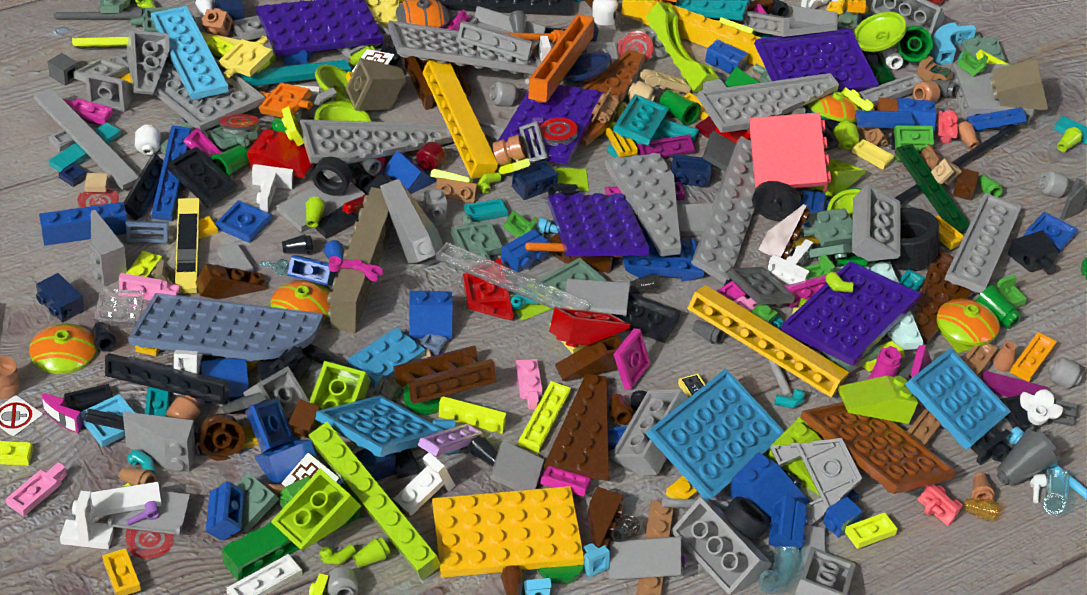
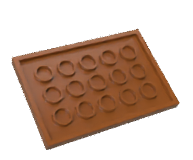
(880, 448)

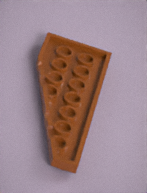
(619, 78)

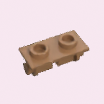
(606, 108)
(873, 135)
(931, 157)
(457, 189)

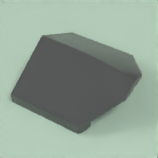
(1075, 200)

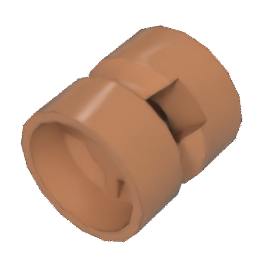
(509, 150)
(8, 378)

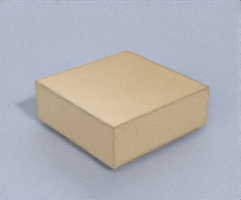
(96, 182)

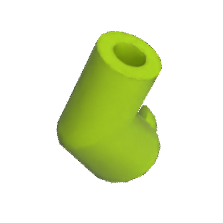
(336, 558)

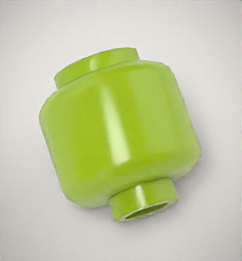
(846, 134)

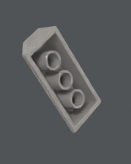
(914, 12)
(875, 225)
(635, 448)
(720, 546)

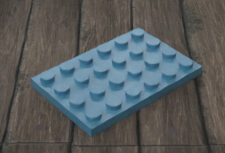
(715, 434)

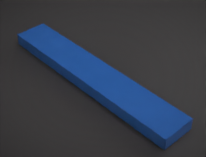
(168, 184)

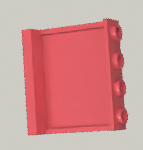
(790, 150)

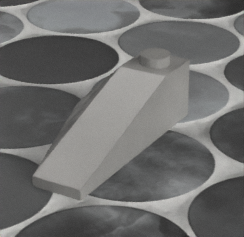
(146, 59)
(414, 228)

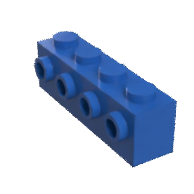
(76, 223)

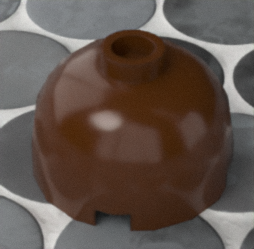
(220, 436)

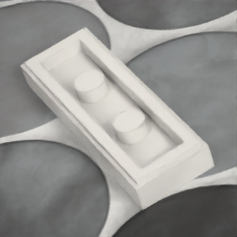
(124, 499)
(267, 578)

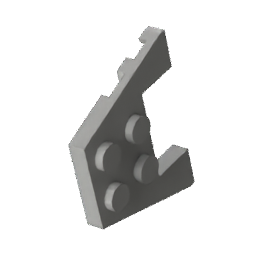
(828, 467)

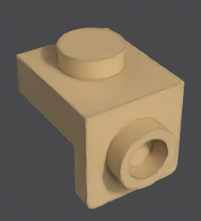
(945, 172)

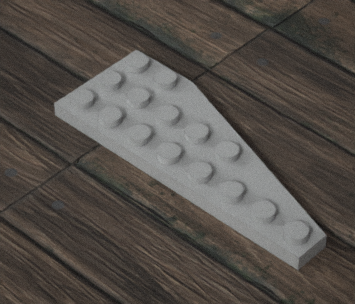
(734, 106)
(365, 140)
(652, 196)

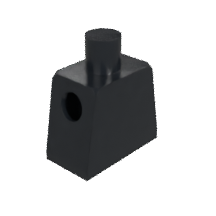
(1034, 252)

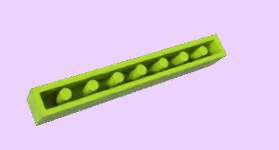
(375, 501)

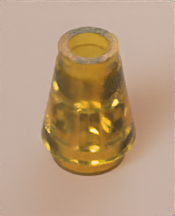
(982, 508)

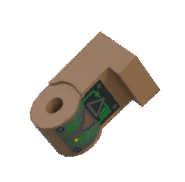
(928, 70)

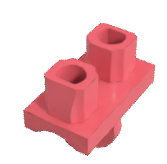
(947, 125)
(939, 504)

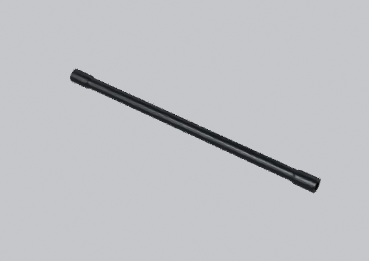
(1003, 134)

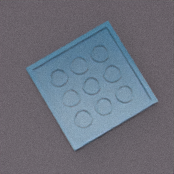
(957, 398)
(378, 425)

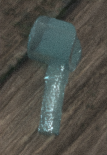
(280, 267)

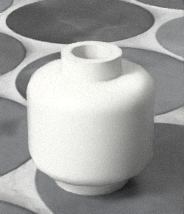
(147, 140)

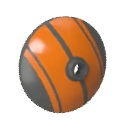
(423, 12)

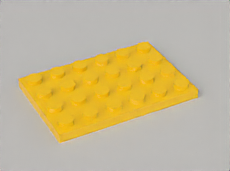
(505, 530)

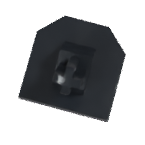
(292, 358)

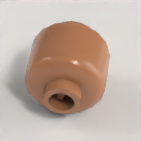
(926, 90)
(184, 408)

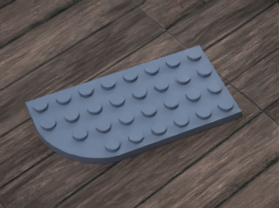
(223, 327)

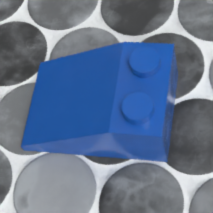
(764, 484)

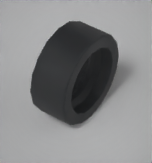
(326, 185)
(747, 517)

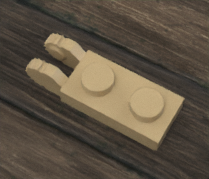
(664, 80)

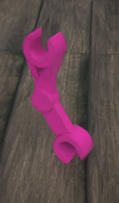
(370, 271)

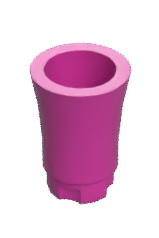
(886, 363)

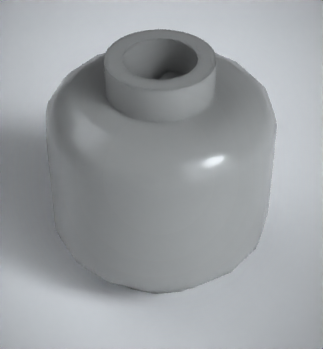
(503, 93)
(1054, 184)
(1064, 372)
(342, 582)

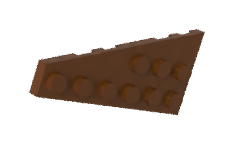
(584, 435)

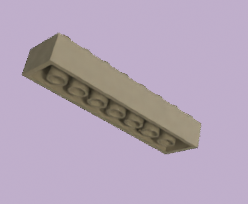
(367, 244)

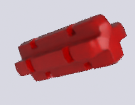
(353, 205)

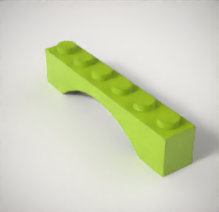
(665, 24)

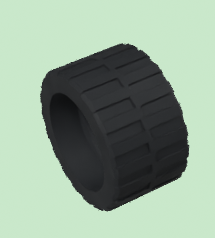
(923, 239)

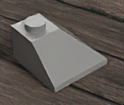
(109, 91)
(281, 386)

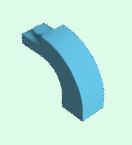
(945, 39)

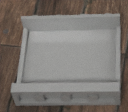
(804, 21)
(489, 31)
(976, 92)

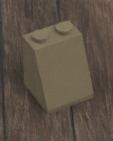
(374, 85)
(1019, 86)

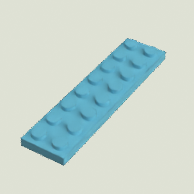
(190, 53)

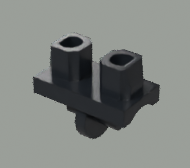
(995, 448)

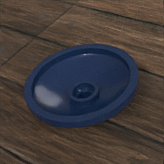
(588, 67)

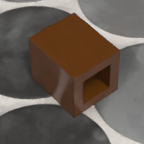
(965, 184)
(303, 418)

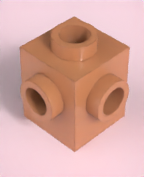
(216, 22)

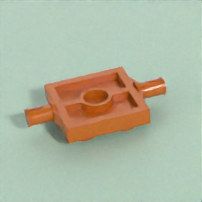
(284, 96)

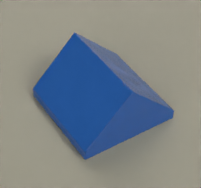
(408, 172)
(269, 424)

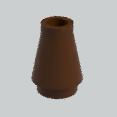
(620, 410)
(512, 580)

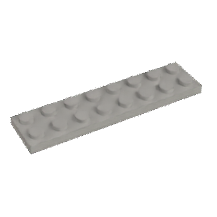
(983, 243)

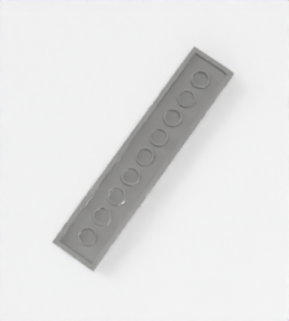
(729, 216)

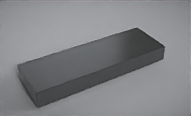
(243, 402)

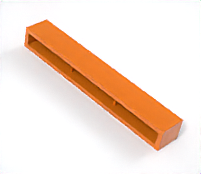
(561, 58)

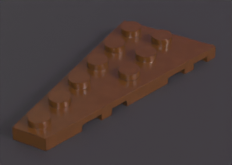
(934, 294)

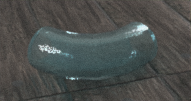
(1056, 491)
(783, 570)

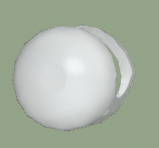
(603, 11)

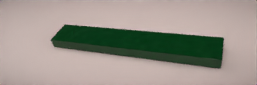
(931, 188)

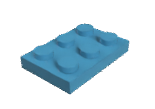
(386, 352)

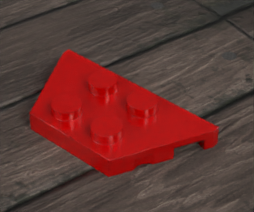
(487, 297)

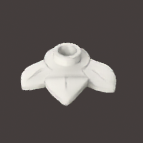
(1040, 407)

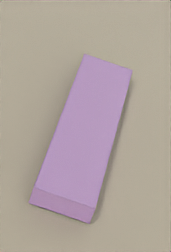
(449, 439)

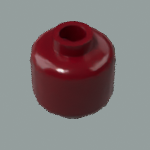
(430, 156)

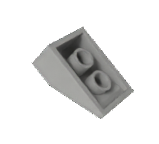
(107, 252)
(164, 439)
(825, 575)

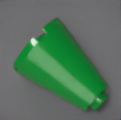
(920, 44)

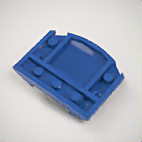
(669, 266)

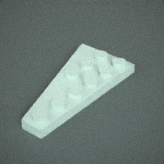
(905, 331)

